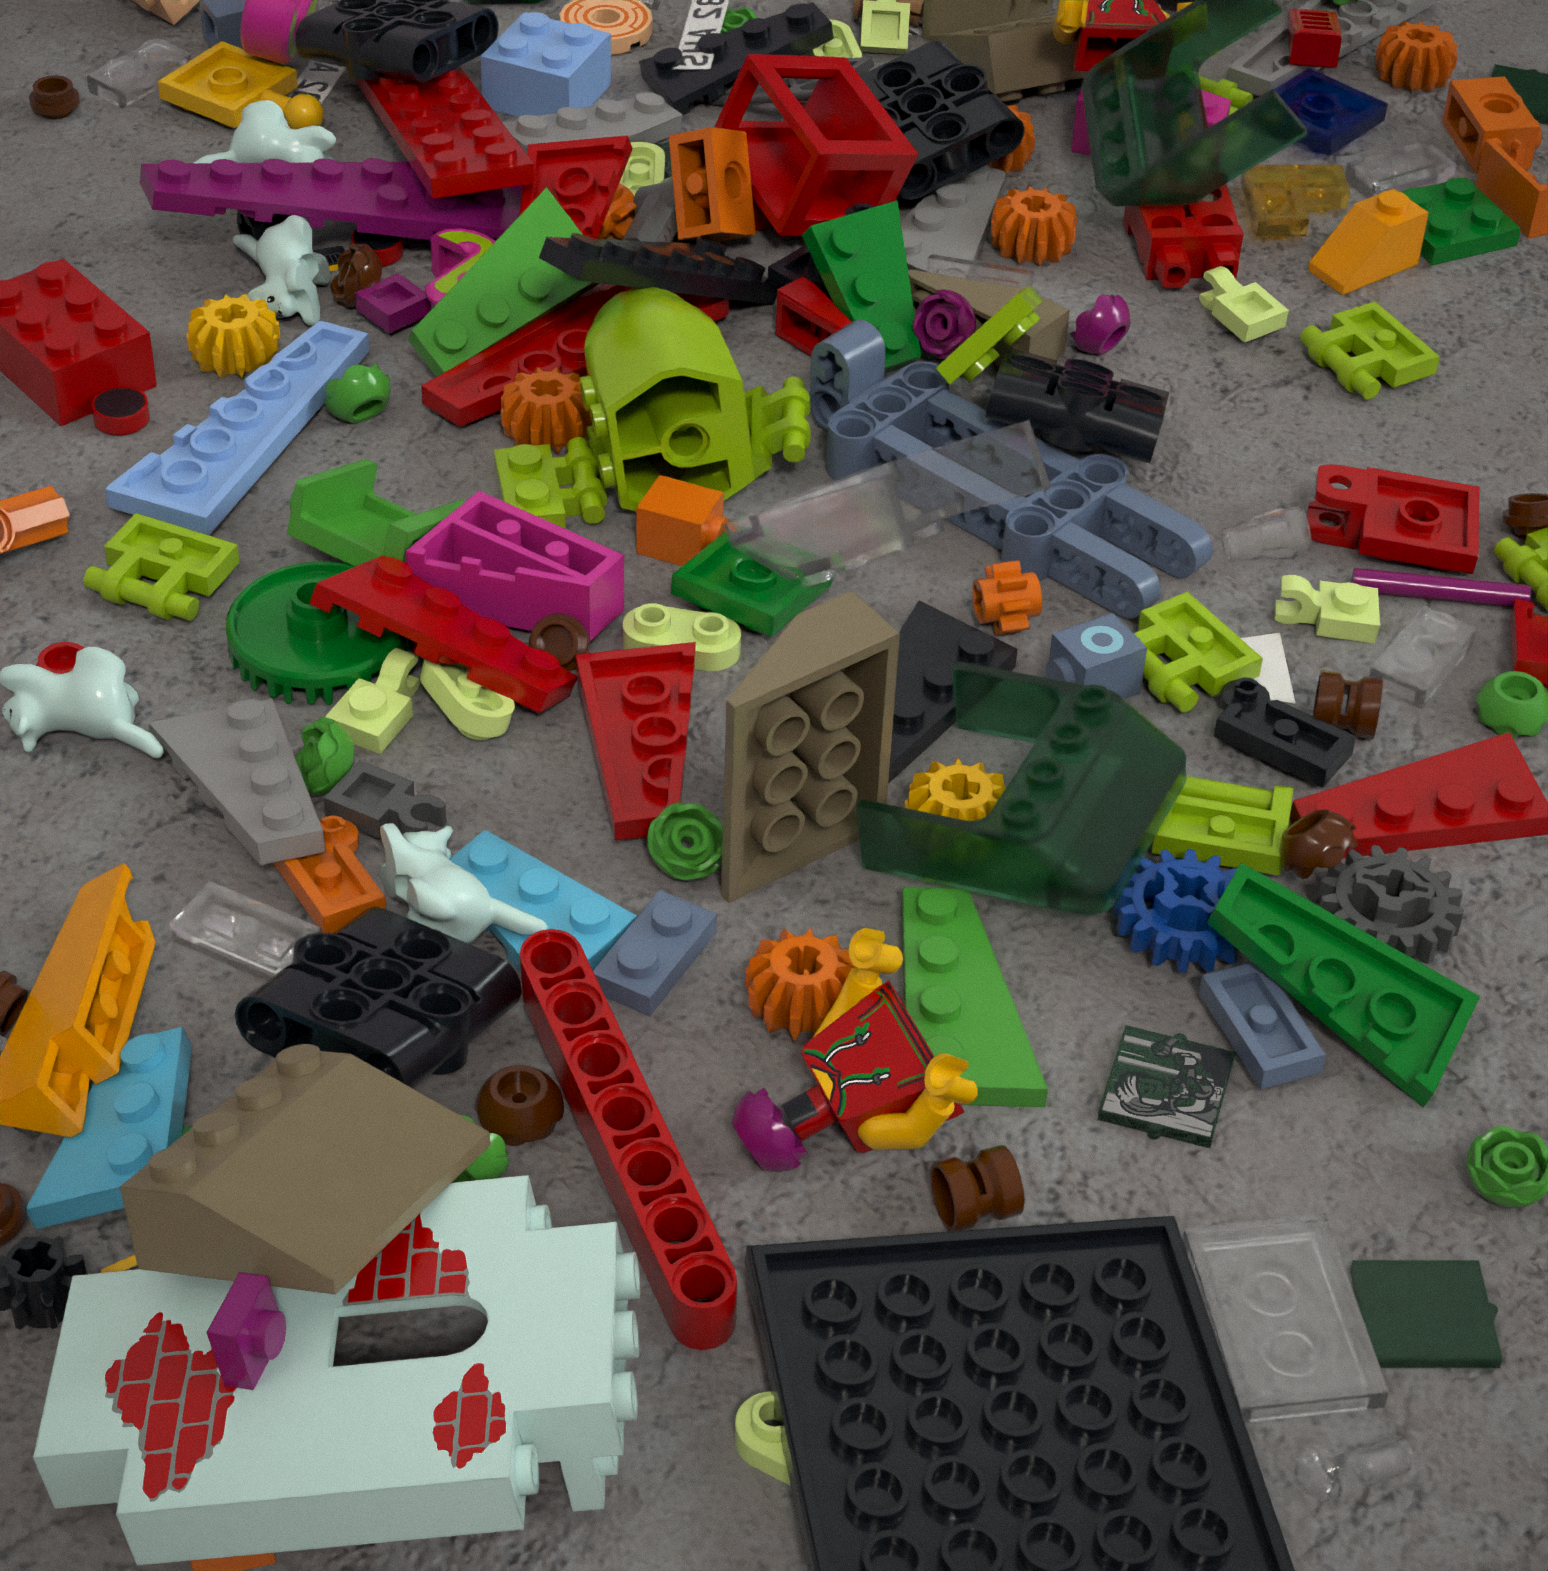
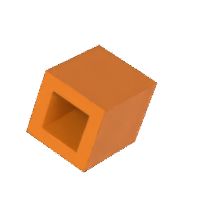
(678, 520)

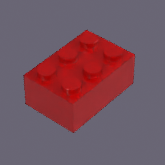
(69, 341)

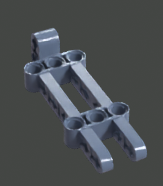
(1048, 532)

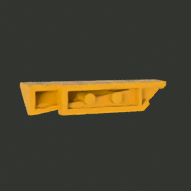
(77, 1011)

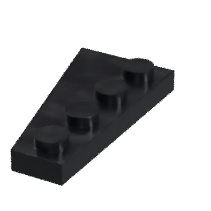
(787, 33)
(924, 680)

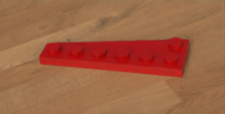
(553, 341)

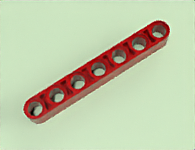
(611, 1097)

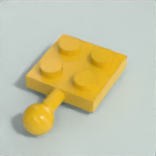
(228, 79)

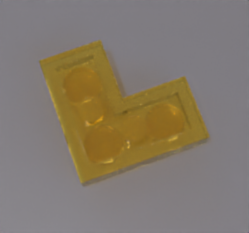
(1282, 193)

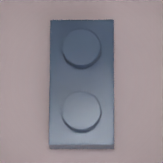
(655, 952)
(1261, 1025)

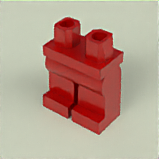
(1186, 239)

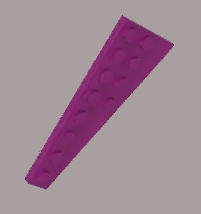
(372, 193)

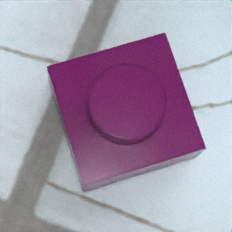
(393, 303)
(247, 1331)

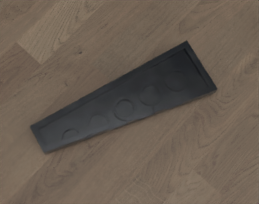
(665, 265)

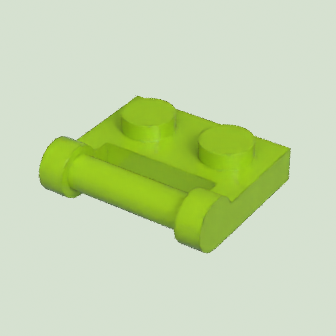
(1227, 822)

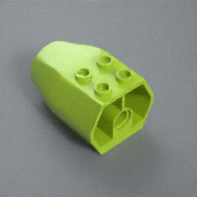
(663, 387)

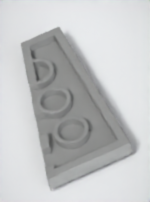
(641, 118)
(953, 218)
(249, 774)

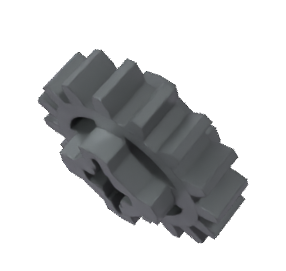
(1395, 901)

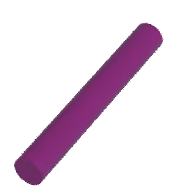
(1442, 587)

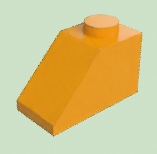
(1372, 242)

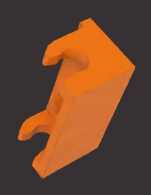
(1513, 188)

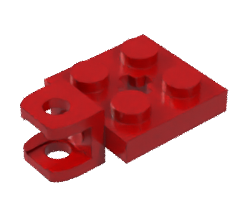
(1381, 514)

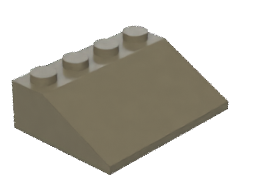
(1016, 55)
(807, 742)
(297, 1175)

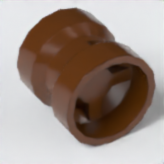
(1361, 704)
(977, 1188)

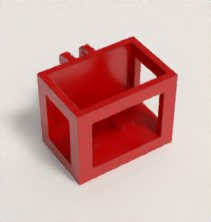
(823, 155)

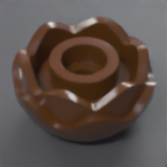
(357, 271)
(1316, 842)
(519, 1104)

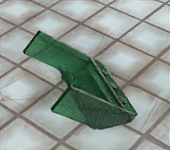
(1151, 118)
(1070, 815)

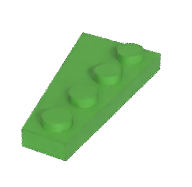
(500, 291)
(962, 997)

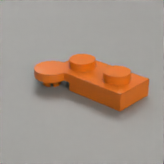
(334, 882)

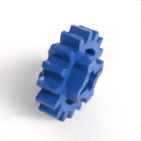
(1181, 903)

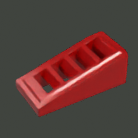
(1313, 38)
(806, 315)

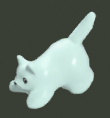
(266, 136)
(289, 268)
(85, 700)
(441, 891)

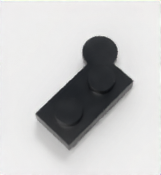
(1281, 733)

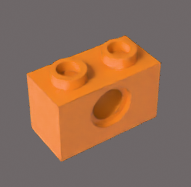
(1485, 111)
(712, 184)

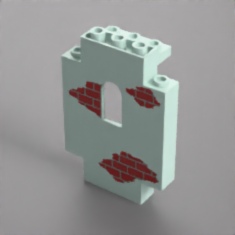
(356, 1447)

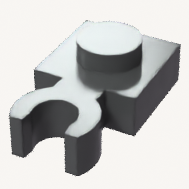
(378, 797)

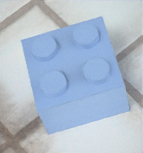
(545, 66)

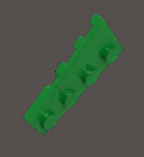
(1357, 985)

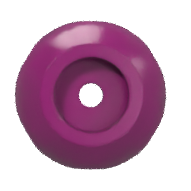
(931, 318)
(1103, 326)
(765, 1133)

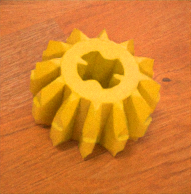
(232, 335)
(955, 791)

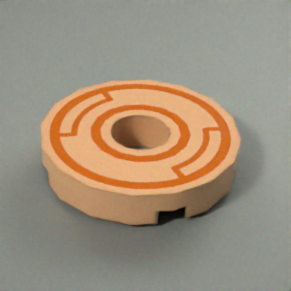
(625, 19)

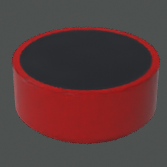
(387, 247)
(120, 410)

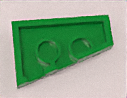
(869, 276)

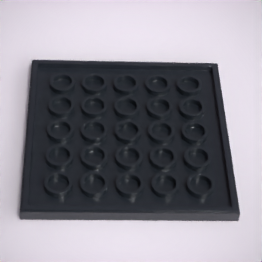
(1009, 1403)

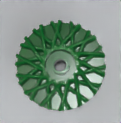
(294, 644)

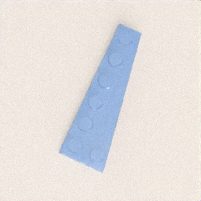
(228, 452)

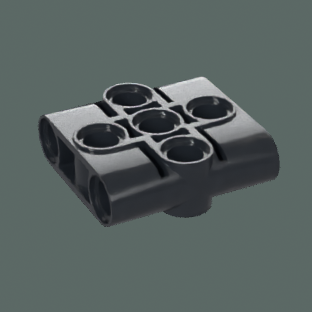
(397, 37)
(944, 115)
(1078, 405)
(384, 994)

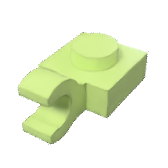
(885, 27)
(1243, 309)
(1336, 608)
(379, 710)

